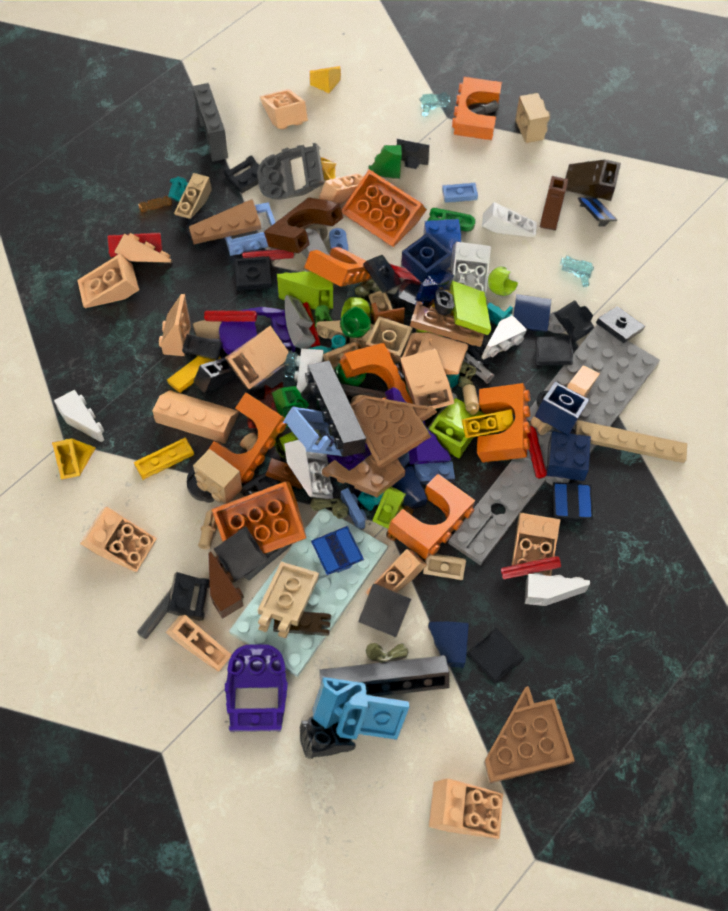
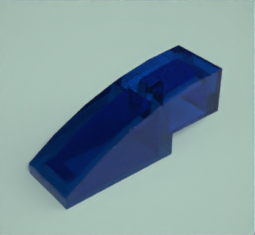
(432, 283)

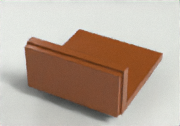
(395, 315)

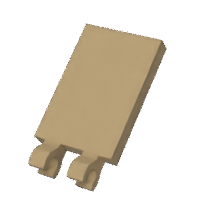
(287, 597)

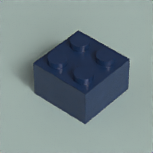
(426, 257)
(561, 408)
(568, 456)

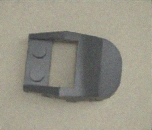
(276, 174)

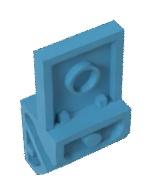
(356, 711)

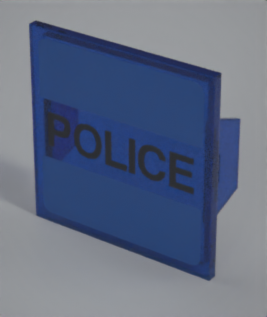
(337, 550)

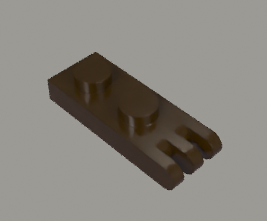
(310, 624)

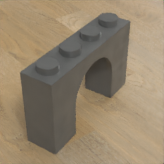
(210, 118)

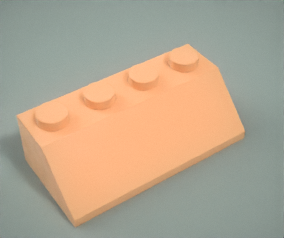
(195, 416)

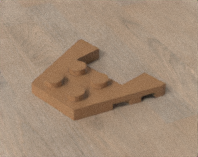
(367, 475)

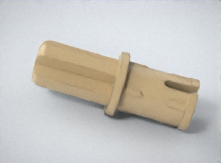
(208, 530)

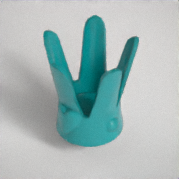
(338, 341)

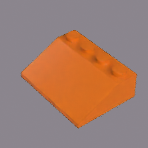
(383, 208)
(268, 514)

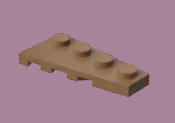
(231, 222)
(433, 322)

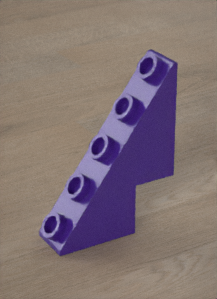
(429, 450)

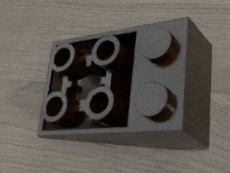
(593, 178)

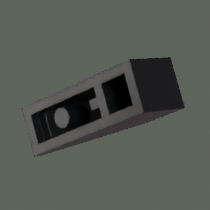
(214, 375)

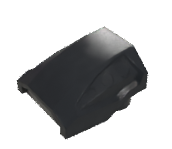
(406, 295)
(321, 742)

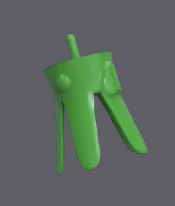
(322, 313)

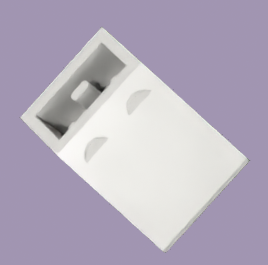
(471, 265)
(308, 469)

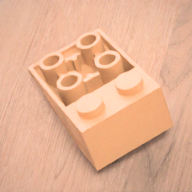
(449, 350)
(258, 357)
(427, 379)
(535, 539)
(118, 540)
(465, 809)

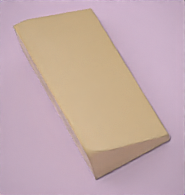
(382, 301)
(207, 329)
(335, 355)
(445, 566)

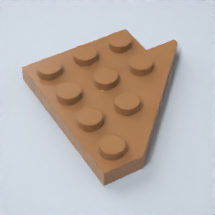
(391, 426)
(529, 741)

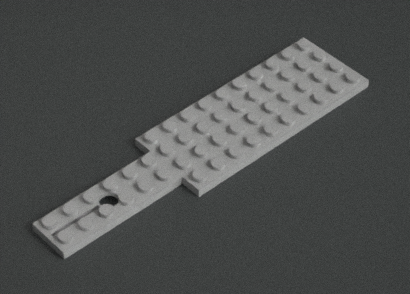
(622, 373)

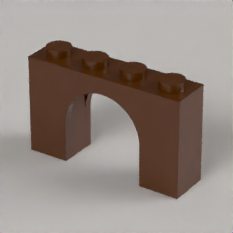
(287, 232)

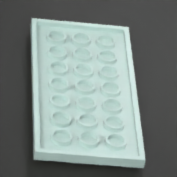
(329, 596)

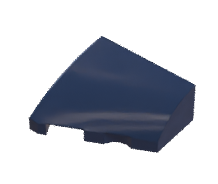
(411, 486)
(451, 641)

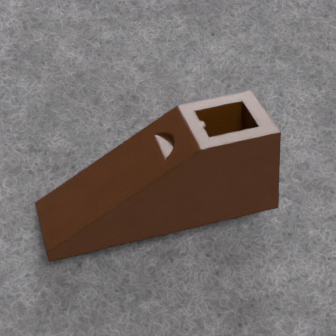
(553, 203)
(222, 592)

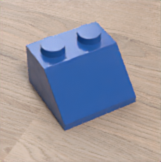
(444, 231)

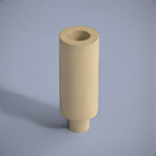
(470, 399)

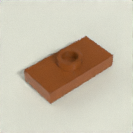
(282, 472)

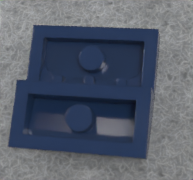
(532, 312)

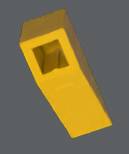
(487, 424)

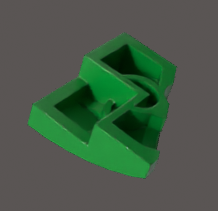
(388, 162)
(286, 398)

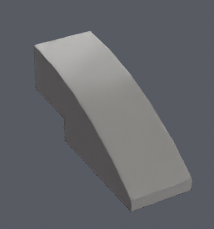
(298, 323)

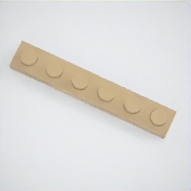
(633, 441)

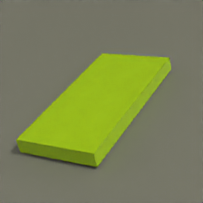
(470, 308)

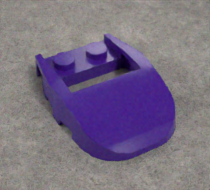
(238, 333)
(255, 668)

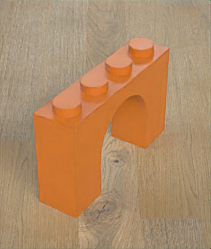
(470, 123)
(340, 267)
(374, 360)
(269, 426)
(514, 441)
(426, 538)

